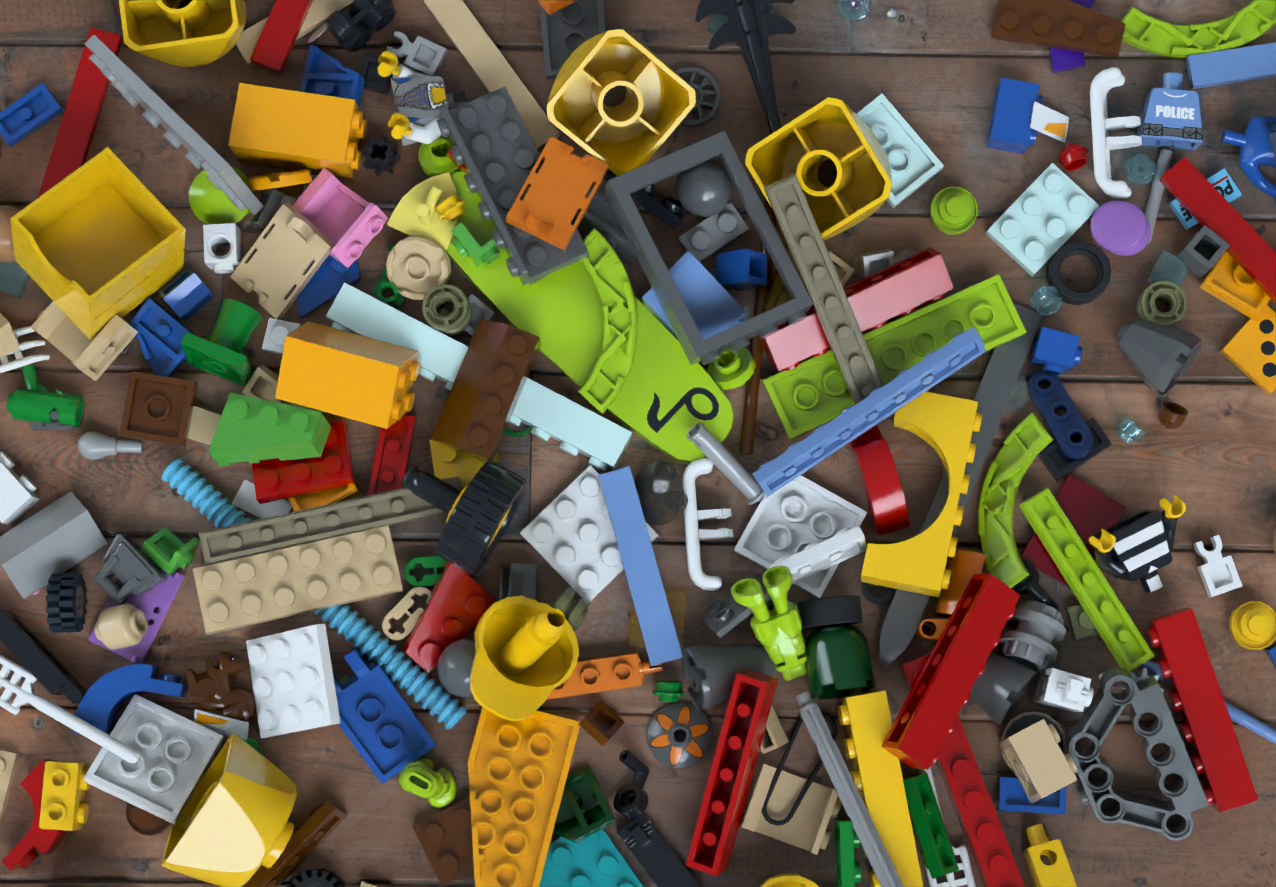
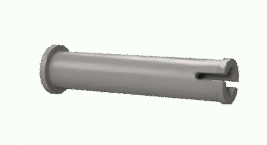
(725, 462)

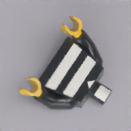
(1139, 544)

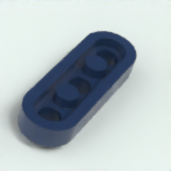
(1064, 426)

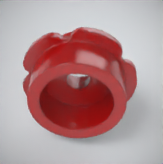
(1073, 157)

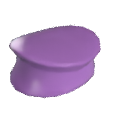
(1120, 228)

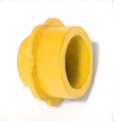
(451, 208)

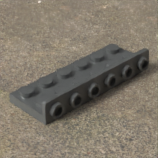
(498, 160)

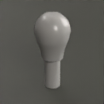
(98, 445)

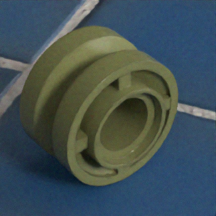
(1171, 294)
(437, 299)
(574, 610)

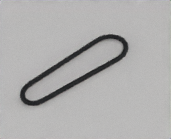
(779, 769)

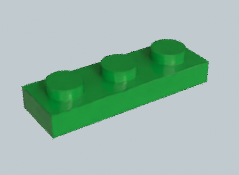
(929, 826)

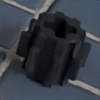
(385, 148)

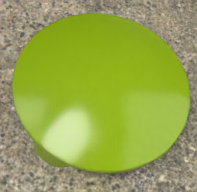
(212, 204)

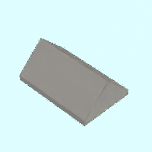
(49, 544)

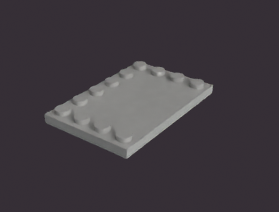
(178, 131)

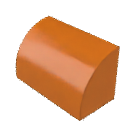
(963, 567)

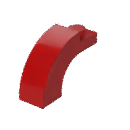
(880, 481)
(36, 839)

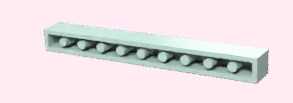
(442, 357)

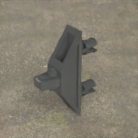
(602, 217)

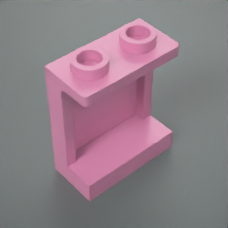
(340, 216)

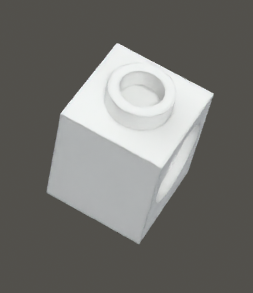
(214, 236)

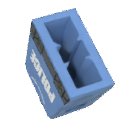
(1171, 116)

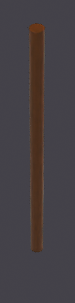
(756, 350)

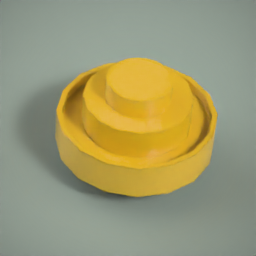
(1253, 625)

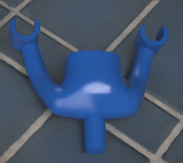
(1255, 151)

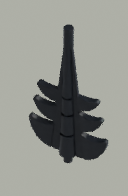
(750, 30)

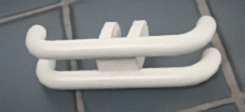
(1102, 126)
(693, 533)

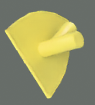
(417, 210)

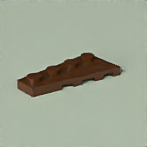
(1058, 26)

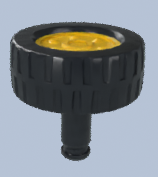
(475, 515)

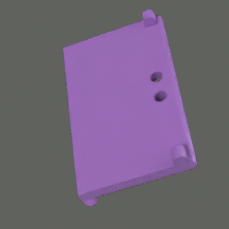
(161, 597)

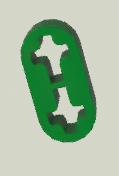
(430, 562)

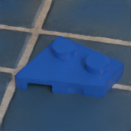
(330, 77)
(326, 284)
(160, 337)

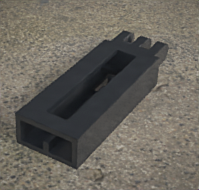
(38, 658)

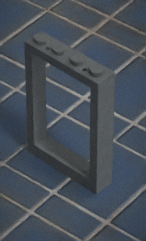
(736, 337)

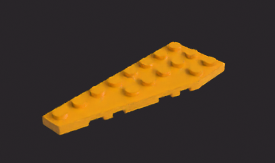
(516, 794)

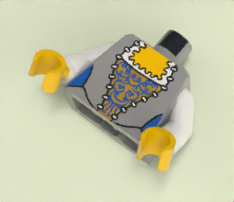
(416, 101)

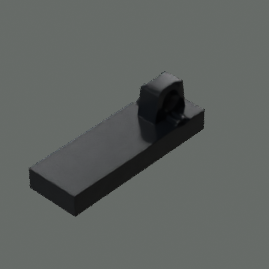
(655, 854)

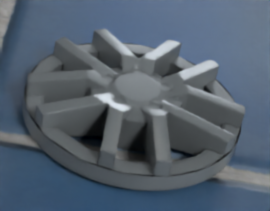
(700, 93)

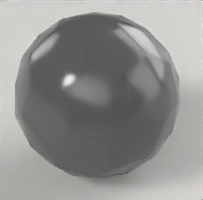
(704, 188)
(456, 666)

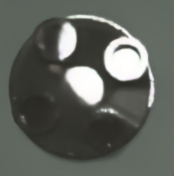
(660, 492)

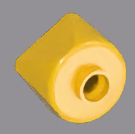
(184, 35)
(639, 125)
(822, 134)
(233, 819)

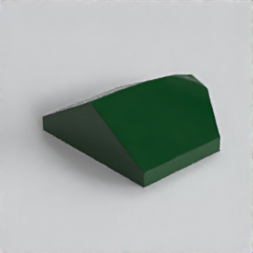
(582, 807)

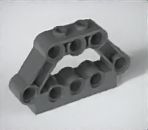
(1131, 808)

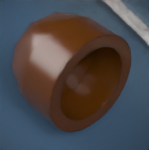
(1172, 415)

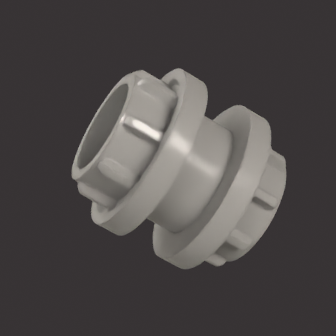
(1034, 632)

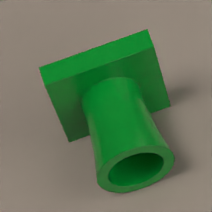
(223, 349)

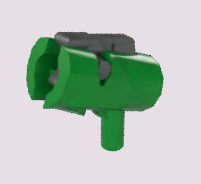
(43, 408)

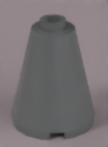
(715, 667)
(1002, 686)

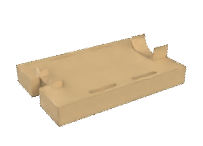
(281, 259)

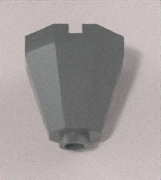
(1158, 353)

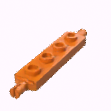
(605, 674)

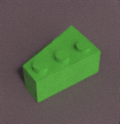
(265, 430)

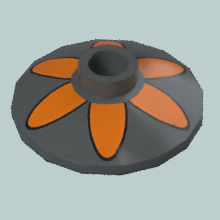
(697, 739)

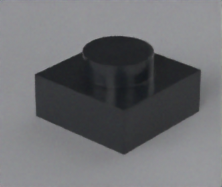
(374, 81)

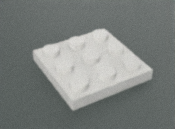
(794, 519)
(579, 537)
(293, 681)
(170, 761)

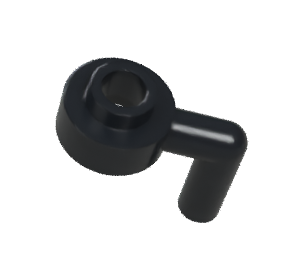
(1031, 586)
(631, 798)

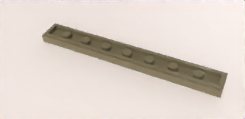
(824, 287)
(316, 524)

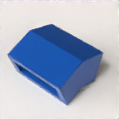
(186, 294)

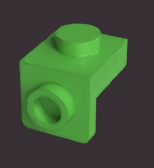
(467, 245)
(169, 550)

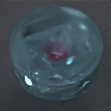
(854, 9)

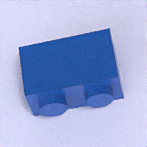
(1012, 116)

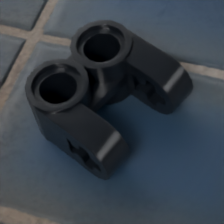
(355, 25)

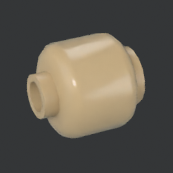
(120, 626)

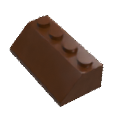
(486, 389)

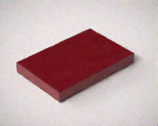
(1088, 514)

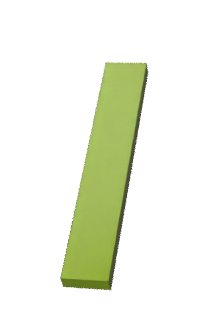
(1086, 580)

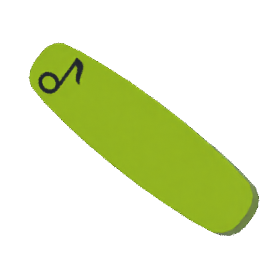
(565, 310)

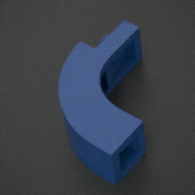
(109, 692)

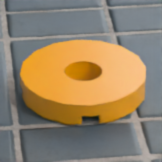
(280, 179)

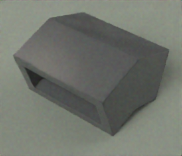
(272, 201)
(518, 580)

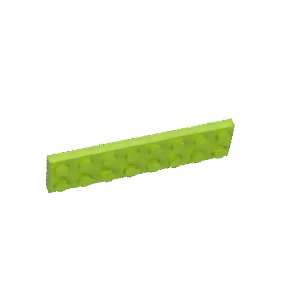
(817, 391)

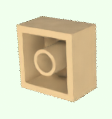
(1039, 760)

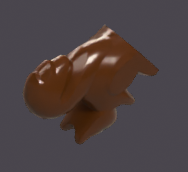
(214, 692)

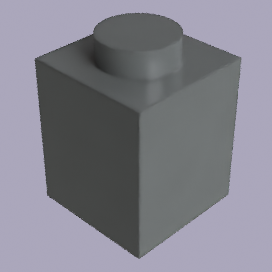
(1203, 251)

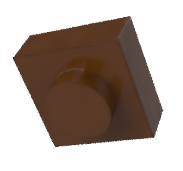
(601, 723)

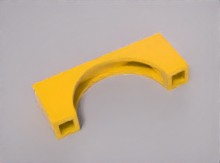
(921, 561)

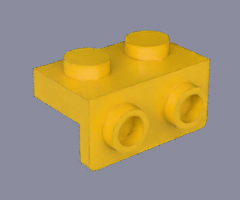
(64, 796)

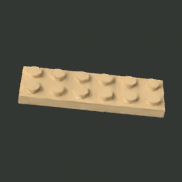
(297, 580)

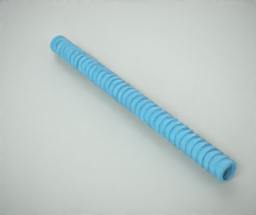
(339, 616)

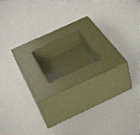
(1080, 622)

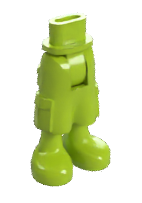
(777, 628)
(422, 781)

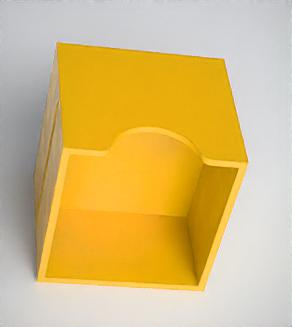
(98, 243)

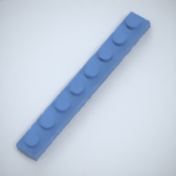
(870, 411)

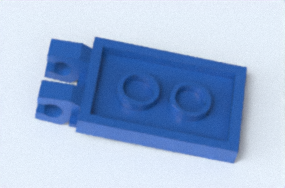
(379, 719)

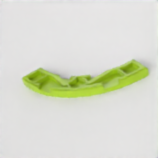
(1181, 41)
(619, 322)
(999, 495)

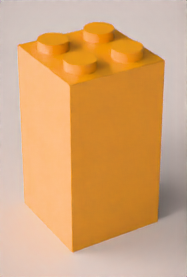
(297, 130)
(347, 374)

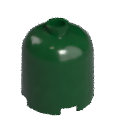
(838, 662)

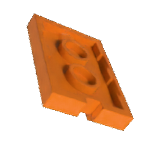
(557, 194)

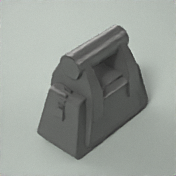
(131, 567)

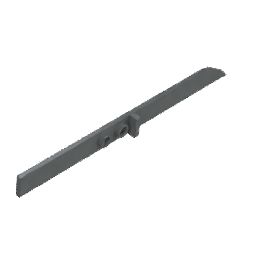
(992, 400)

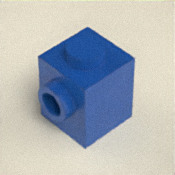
(735, 268)
(1056, 350)

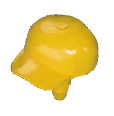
(521, 656)

